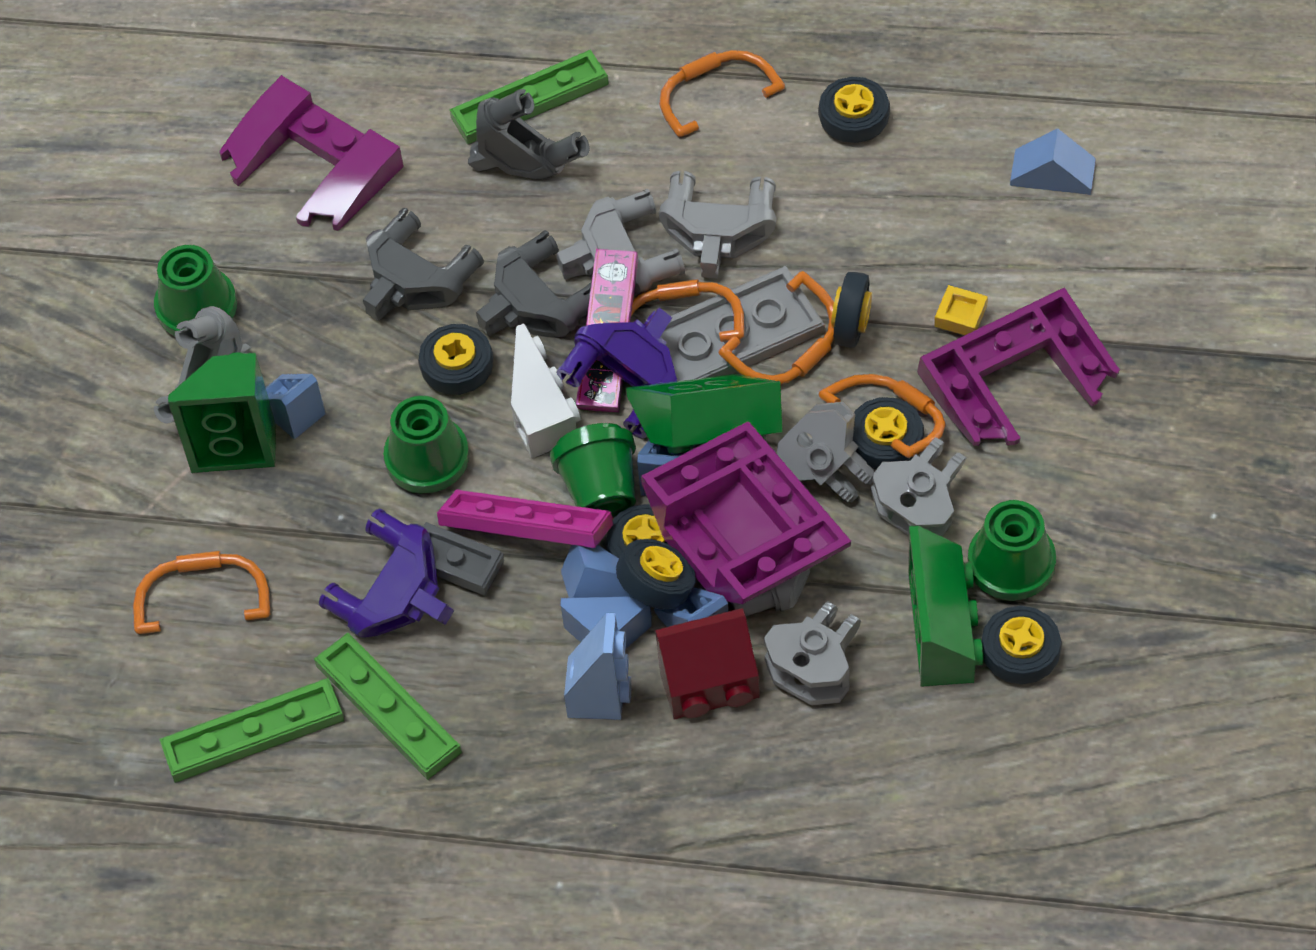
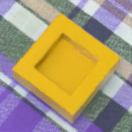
(960, 310)

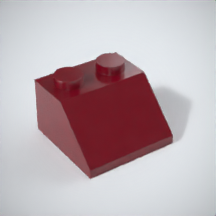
(707, 664)

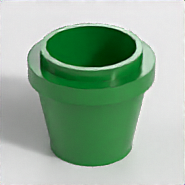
(188, 284)
(424, 446)
(597, 466)
(1012, 552)

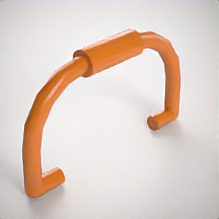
(707, 64)
(694, 288)
(805, 361)
(905, 392)
(197, 562)

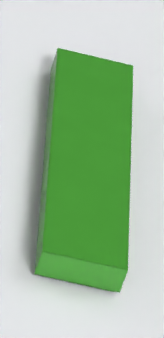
(547, 87)
(388, 706)
(251, 730)

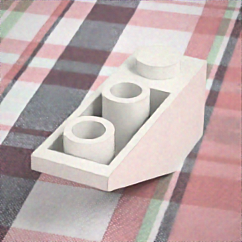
(536, 400)

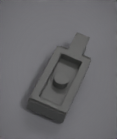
(463, 559)

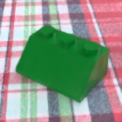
(705, 408)
(225, 415)
(942, 610)

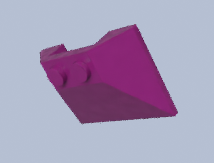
(740, 515)

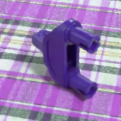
(627, 349)
(401, 590)

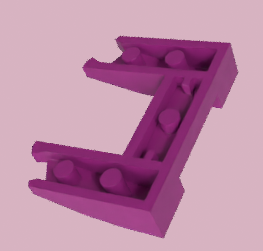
(360, 160)
(1050, 323)

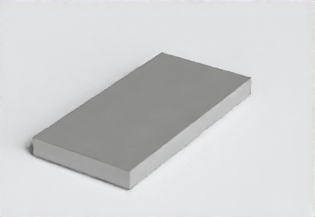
(772, 324)

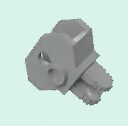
(827, 450)
(917, 491)
(811, 655)

